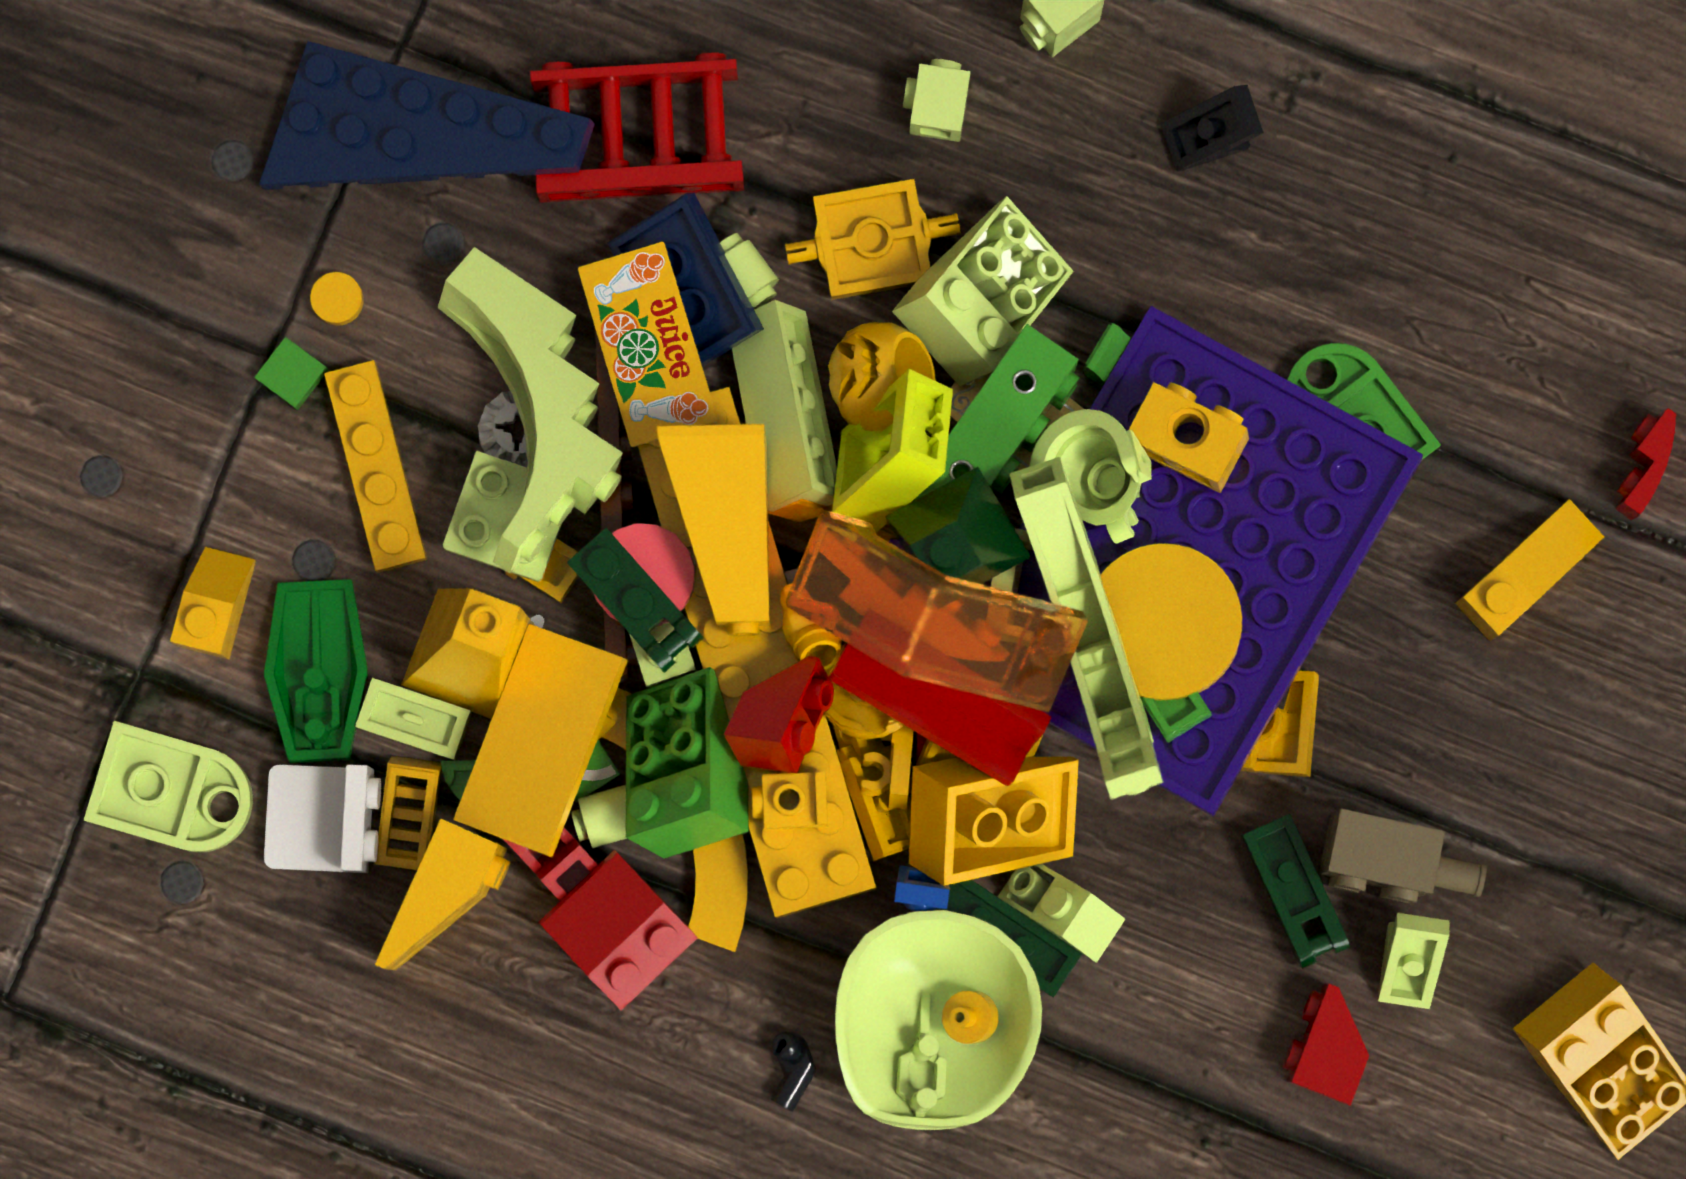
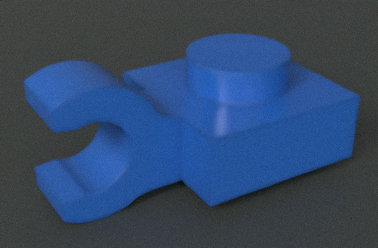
(920, 891)

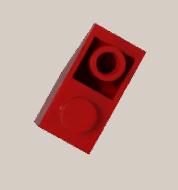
(780, 717)
(1331, 1050)

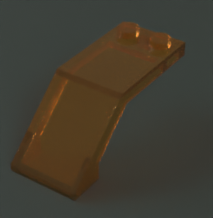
(930, 621)

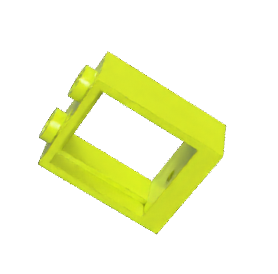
(889, 471)

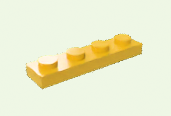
(375, 466)

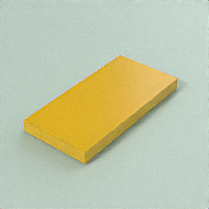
(540, 740)

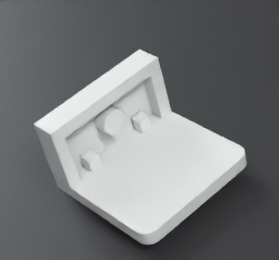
(321, 818)

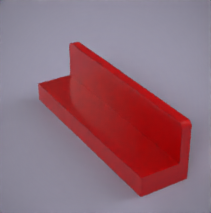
(971, 726)

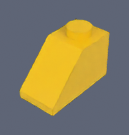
(213, 603)

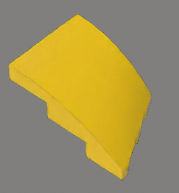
(1289, 736)

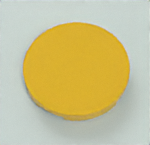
(1174, 618)

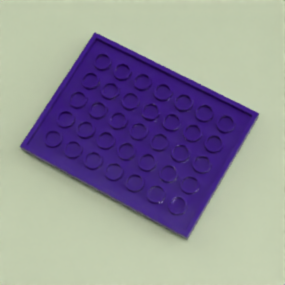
(1281, 530)

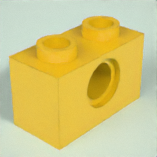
(1207, 460)

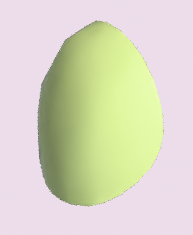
(892, 1030)

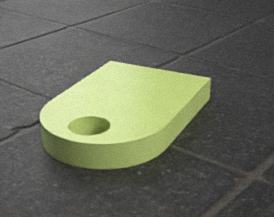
(166, 790)

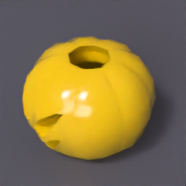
(870, 362)

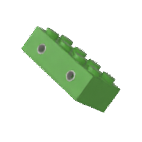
(1010, 410)

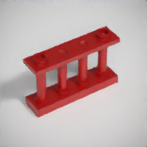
(665, 172)

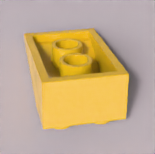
(978, 827)
(448, 883)

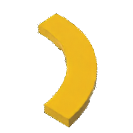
(719, 868)

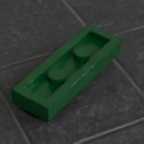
(1045, 952)

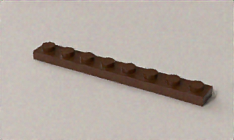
(622, 499)

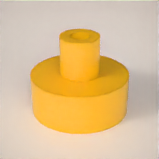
(970, 1017)

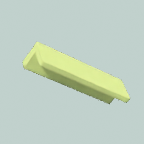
(785, 394)

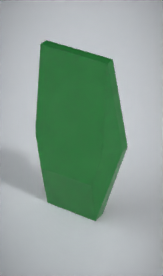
(316, 668)

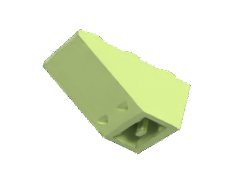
(983, 293)

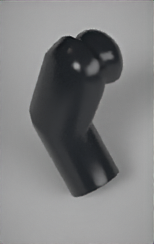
(796, 1066)

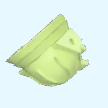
(1101, 465)

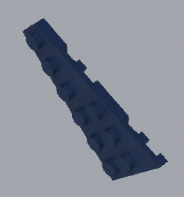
(395, 124)

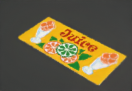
(647, 342)

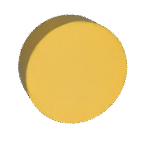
(337, 298)

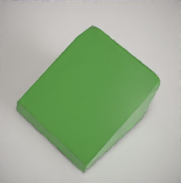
(1106, 354)

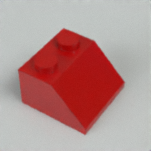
(618, 930)

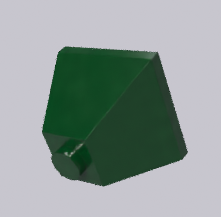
(960, 530)

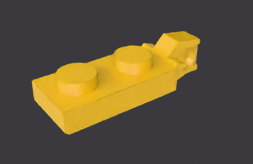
(884, 827)

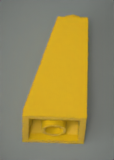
(724, 505)
(467, 649)

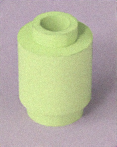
(750, 269)
(601, 817)

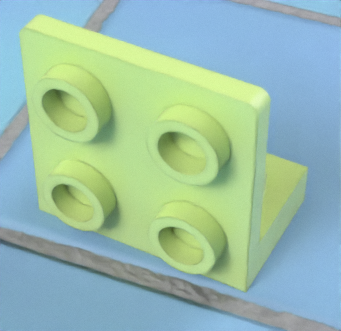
(485, 510)

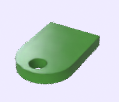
(1366, 393)

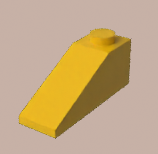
(1529, 570)

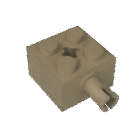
(1393, 857)

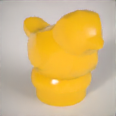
(807, 637)

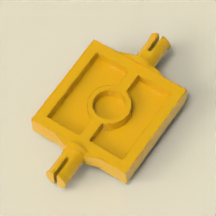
(872, 238)

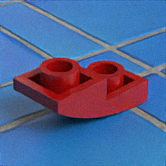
(1652, 451)

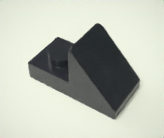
(1213, 129)

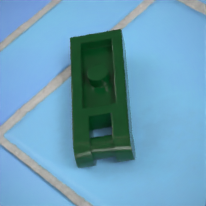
(633, 598)
(1295, 889)

